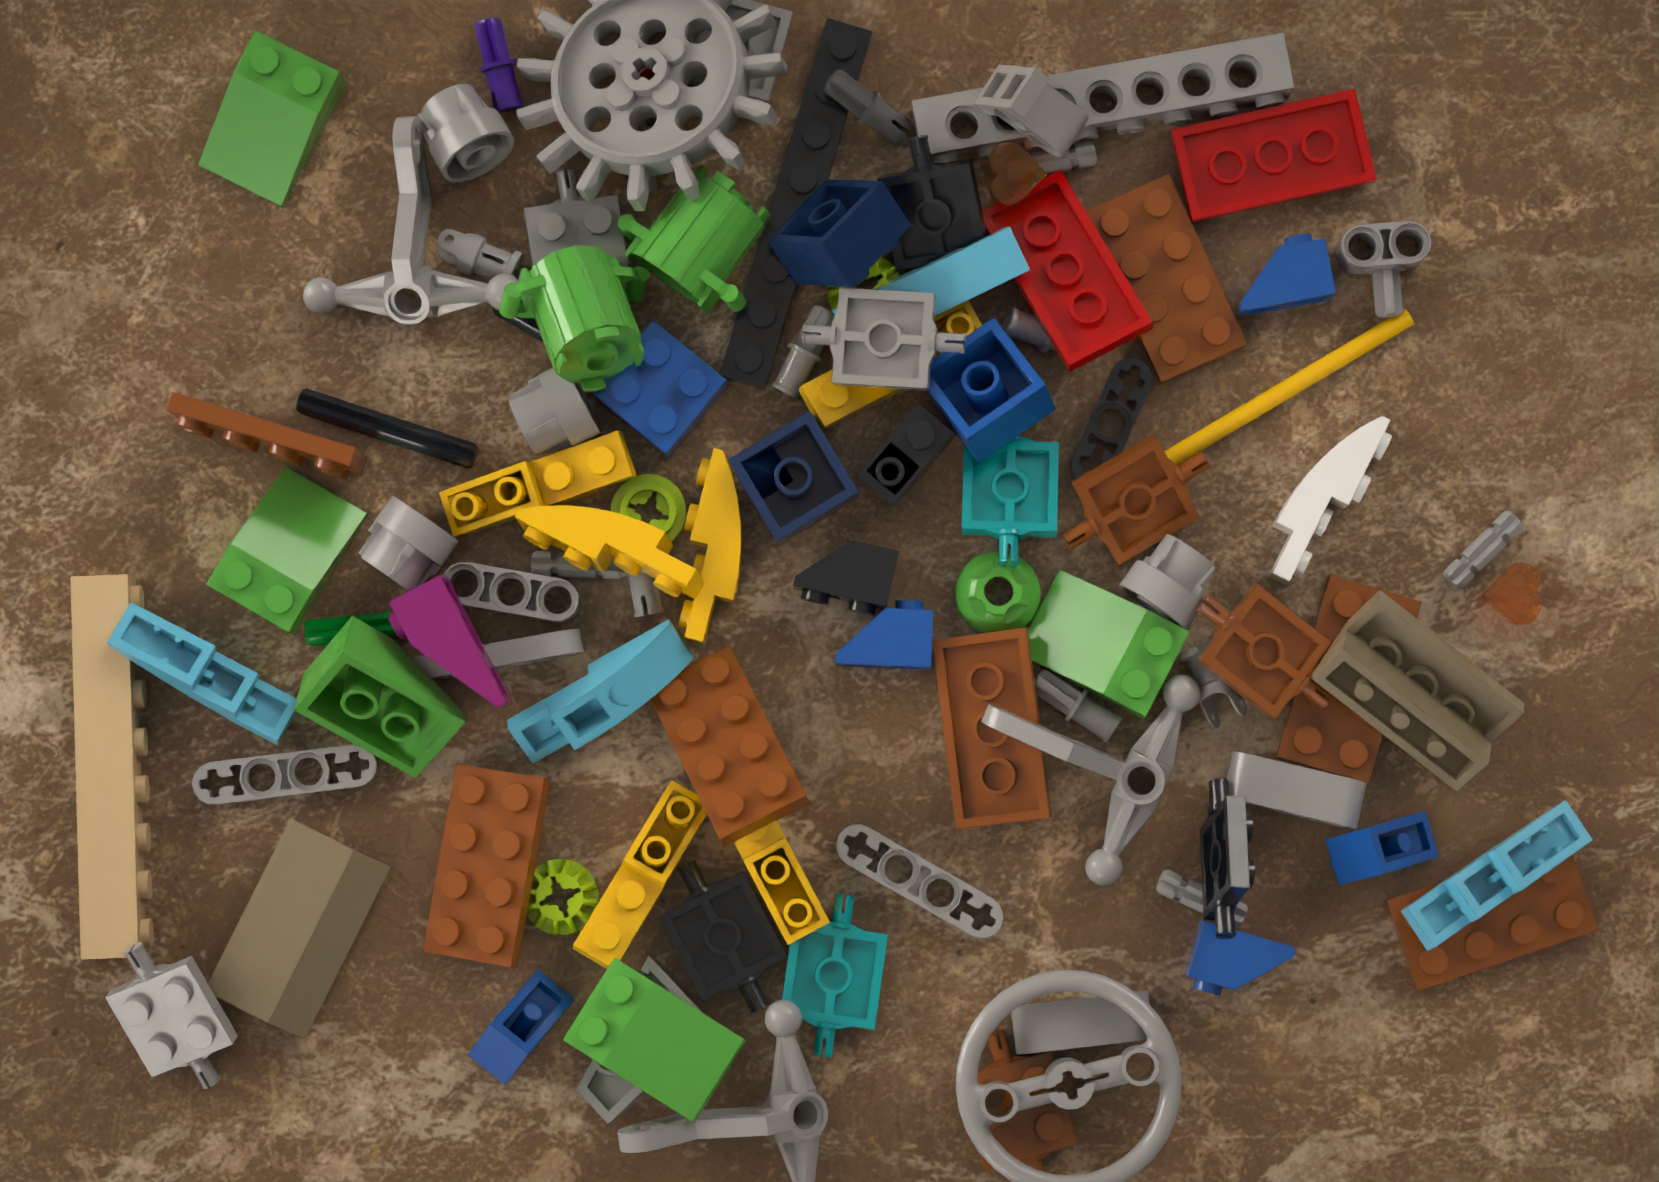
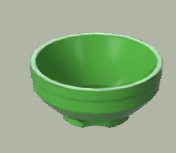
(983, 615)

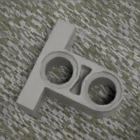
(1032, 107)

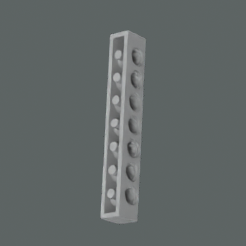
(1262, 56)

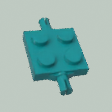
(1011, 494)
(836, 976)

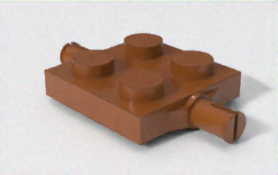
(1135, 499)
(1264, 651)
(1033, 1131)

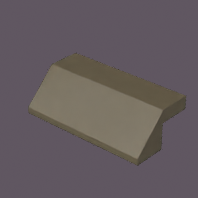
(1417, 690)
(297, 928)

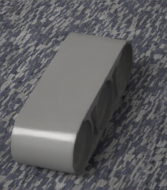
(536, 587)
(1296, 790)
(1073, 1024)

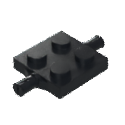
(938, 203)
(1224, 857)
(723, 936)

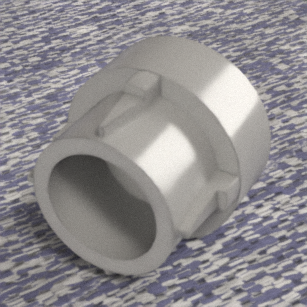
(464, 133)
(553, 413)
(406, 545)
(1170, 581)

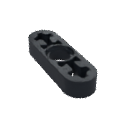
(1114, 386)

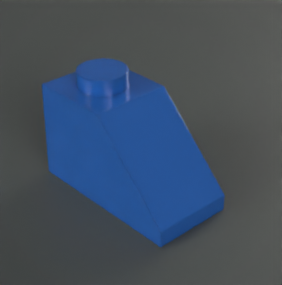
(1292, 278)
(892, 640)
(1381, 848)
(1232, 961)
(521, 1027)

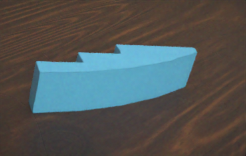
(965, 271)
(203, 673)
(1496, 875)

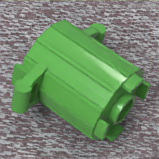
(698, 241)
(581, 312)

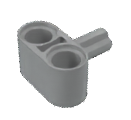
(1385, 260)

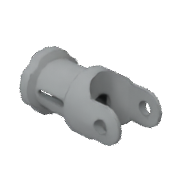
(476, 256)
(1210, 685)

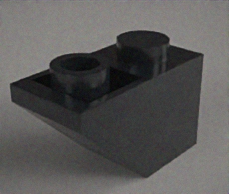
(906, 455)
(853, 574)

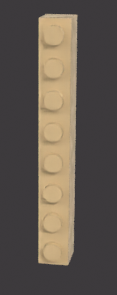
(109, 772)

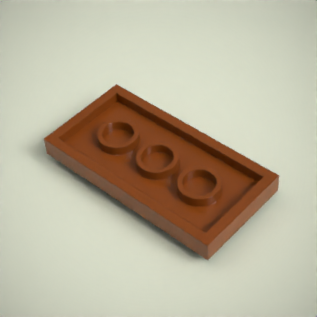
(1171, 277)
(250, 432)
(1335, 736)
(728, 747)
(990, 772)
(486, 865)
(1528, 921)

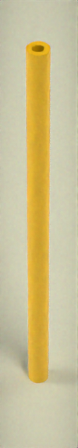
(1289, 387)

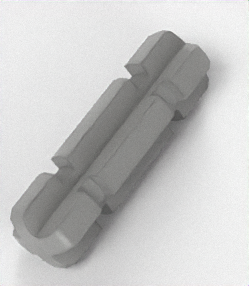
(1081, 155)
(1483, 550)
(547, 564)
(1190, 894)

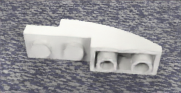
(1333, 480)

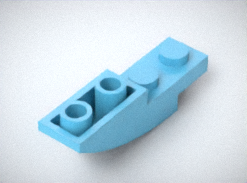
(604, 697)

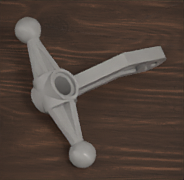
(385, 292)
(1127, 807)
(789, 1088)

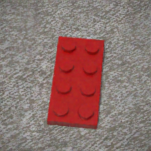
(1273, 155)
(1072, 274)

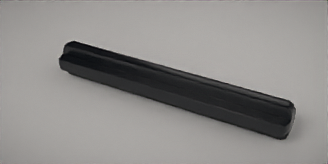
(387, 428)

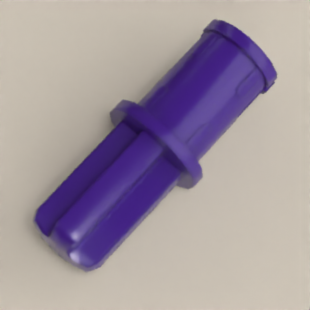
(498, 65)

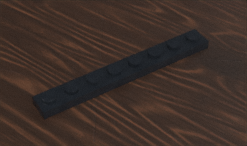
(803, 171)

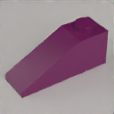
(443, 632)

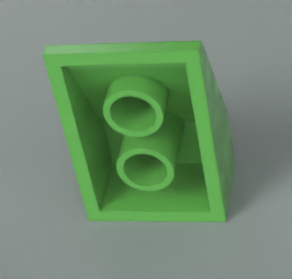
(271, 118)
(287, 550)
(1104, 643)
(378, 698)
(654, 1040)

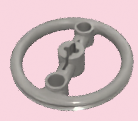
(1159, 1046)

